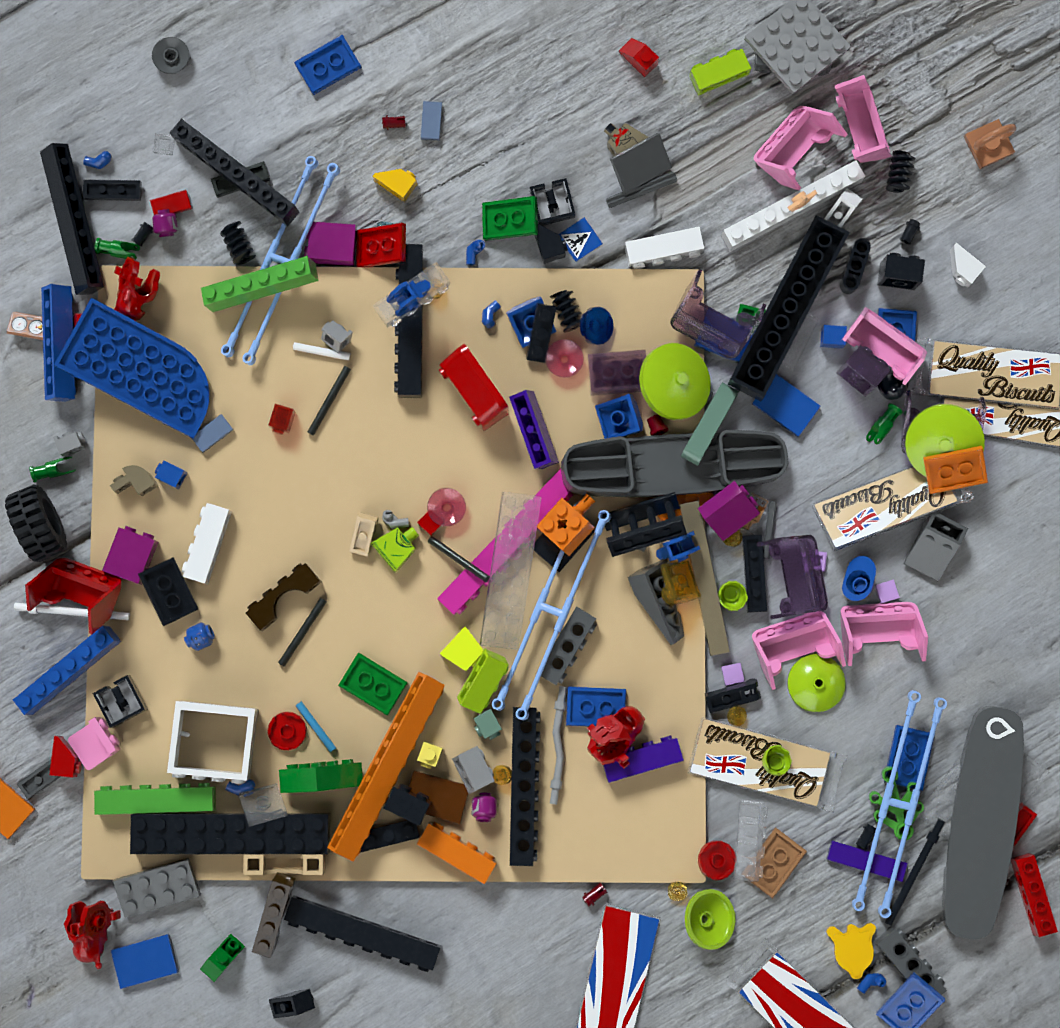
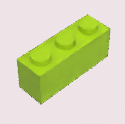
(719, 71)
(483, 681)

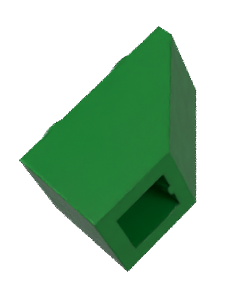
(222, 957)

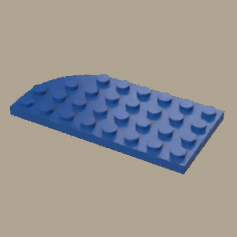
(137, 367)

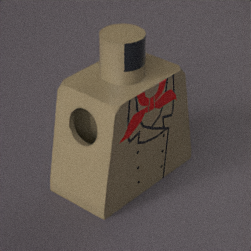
(622, 138)

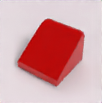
(428, 524)

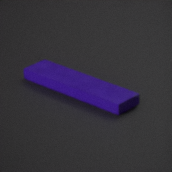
(858, 859)

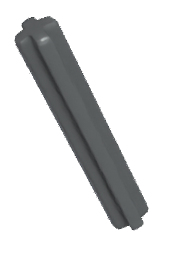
(643, 189)

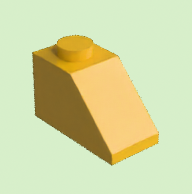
(397, 182)

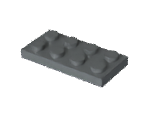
(156, 887)

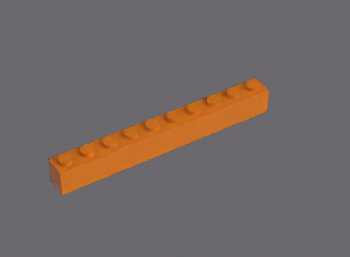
(386, 766)

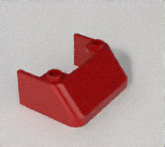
(474, 387)
(79, 584)

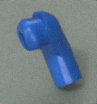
(98, 162)
(472, 250)
(487, 314)
(236, 789)
(873, 979)

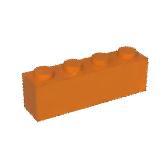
(456, 852)

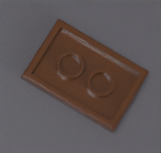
(446, 795)

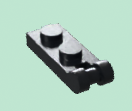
(732, 696)

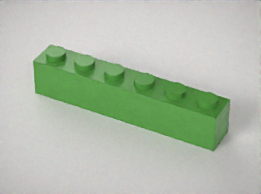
(259, 284)
(154, 799)

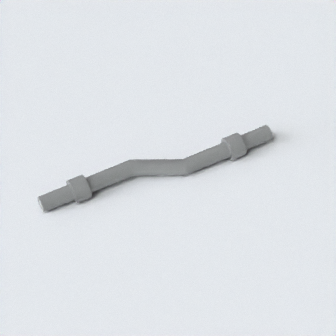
(556, 783)

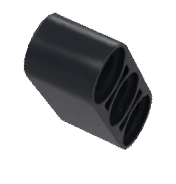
(855, 257)

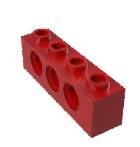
(1033, 895)

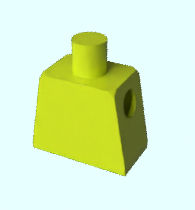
(463, 650)

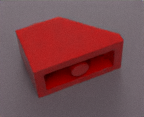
(639, 56)
(64, 759)

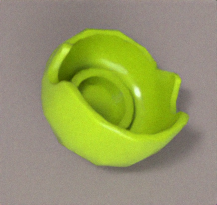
(732, 595)
(776, 760)

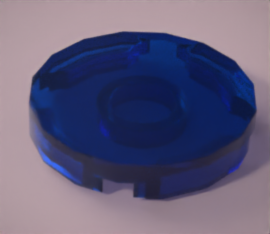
(596, 325)

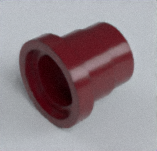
(656, 425)

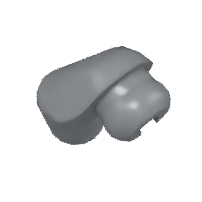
(393, 522)

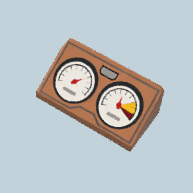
(25, 325)

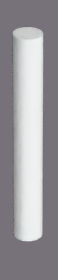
(321, 351)

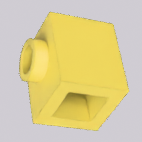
(429, 755)

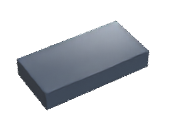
(431, 120)
(212, 433)

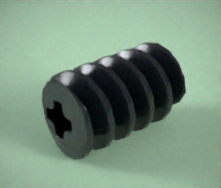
(899, 171)
(236, 244)
(566, 310)

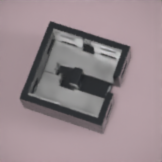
(553, 204)
(120, 702)

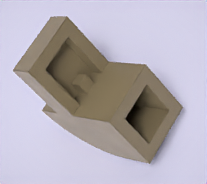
(136, 476)

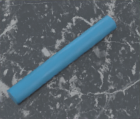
(315, 726)

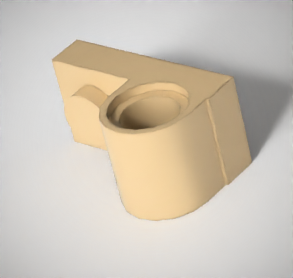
(363, 533)

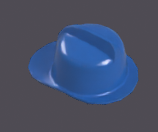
(859, 578)

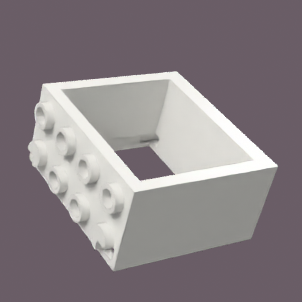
(217, 775)

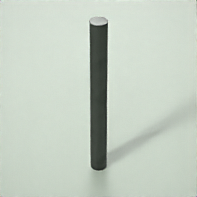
(328, 401)
(459, 559)
(302, 632)

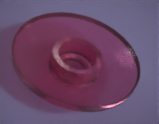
(567, 349)
(439, 499)

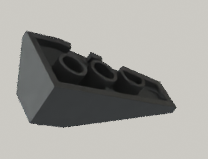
(647, 587)

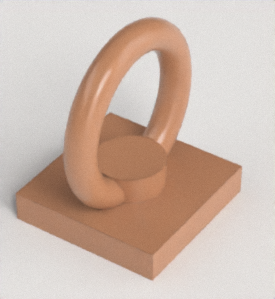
(990, 143)

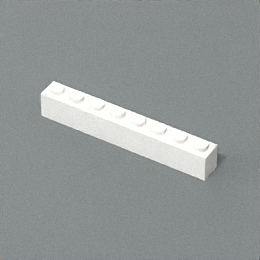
(778, 213)

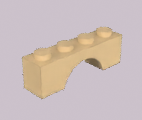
(284, 863)

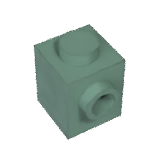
(487, 725)

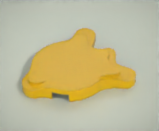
(854, 948)

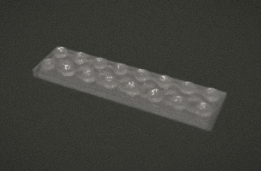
(510, 570)

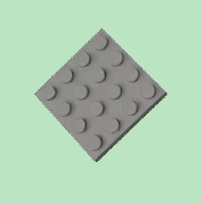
(797, 43)

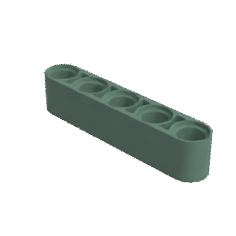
(709, 423)

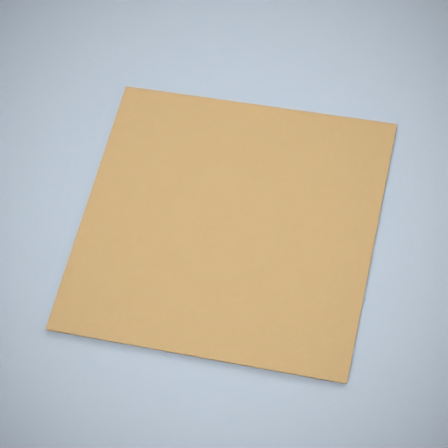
(299, 504)

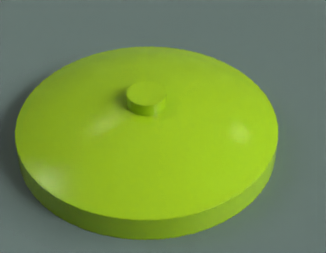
(674, 381)
(940, 431)

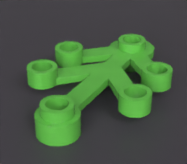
(897, 811)

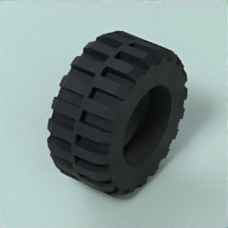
(36, 523)

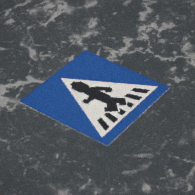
(580, 239)

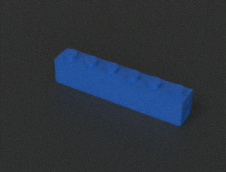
(57, 327)
(67, 670)

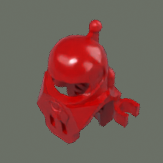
(129, 298)
(615, 735)
(91, 927)

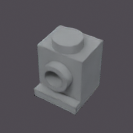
(336, 336)
(70, 443)

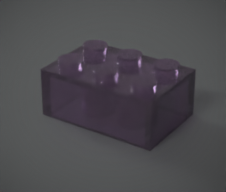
(863, 370)
(615, 372)

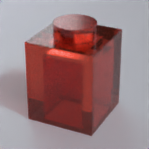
(281, 419)

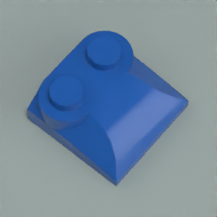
(522, 319)
(619, 417)

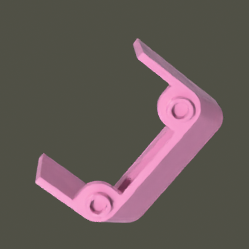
(863, 120)
(793, 140)
(887, 344)
(882, 624)
(794, 639)

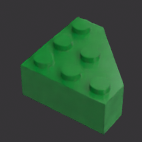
(320, 776)

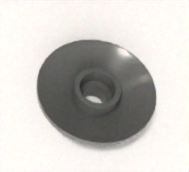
(164, 49)

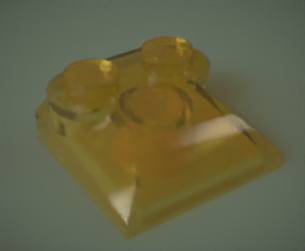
(679, 583)

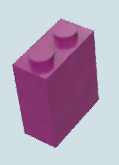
(331, 243)
(729, 510)
(130, 554)

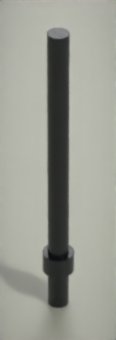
(932, 838)

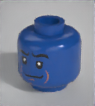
(199, 636)

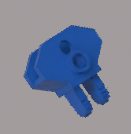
(408, 295)
(678, 548)

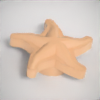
(801, 200)

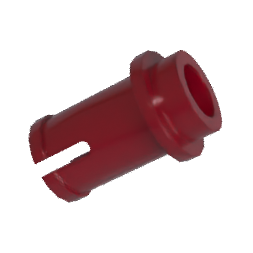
(393, 122)
(593, 895)

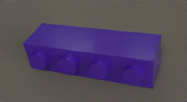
(534, 429)
(646, 758)

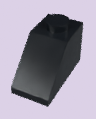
(550, 245)
(292, 1003)

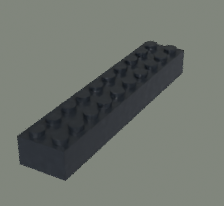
(788, 308)
(228, 834)

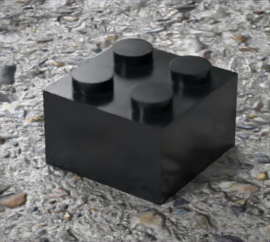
(901, 271)
(408, 804)

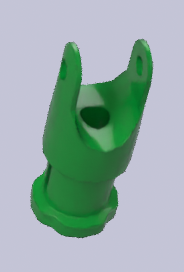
(116, 248)
(884, 424)
(48, 470)

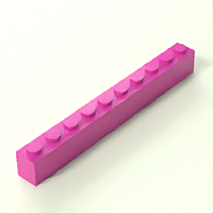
(467, 585)

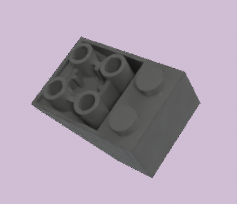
(935, 545)

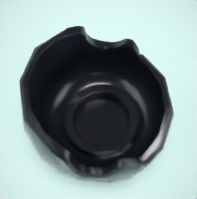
(892, 388)

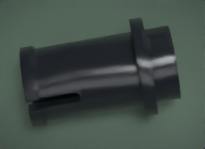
(910, 231)
(142, 234)
(866, 836)

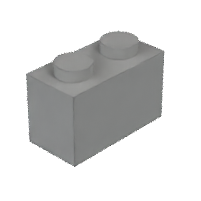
(473, 769)

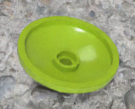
(803, 687)
(717, 919)

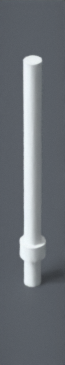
(66, 611)

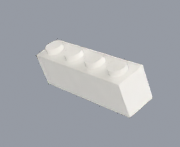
(664, 247)
(206, 543)

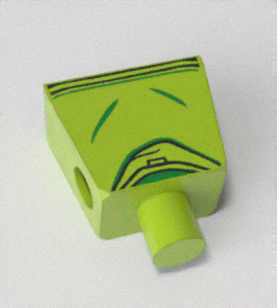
(396, 547)

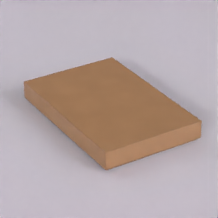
(778, 862)

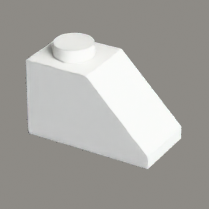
(843, 208)
(964, 266)

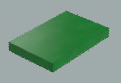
(509, 218)
(373, 684)

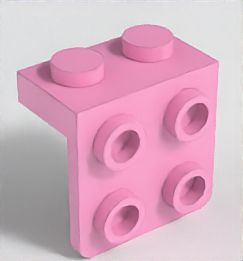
(94, 743)

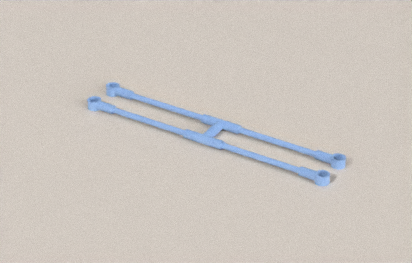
(271, 256)
(562, 615)
(910, 807)

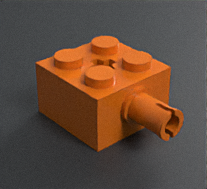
(573, 516)

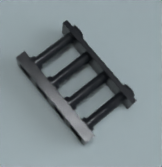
(647, 535)

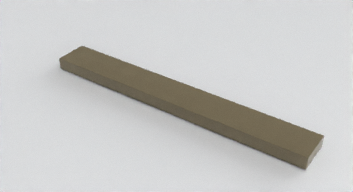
(705, 580)

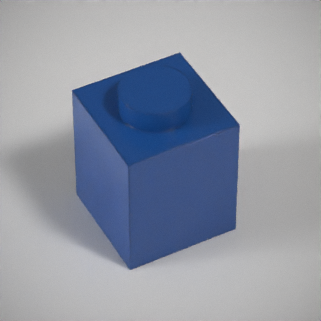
(832, 336)
(170, 474)

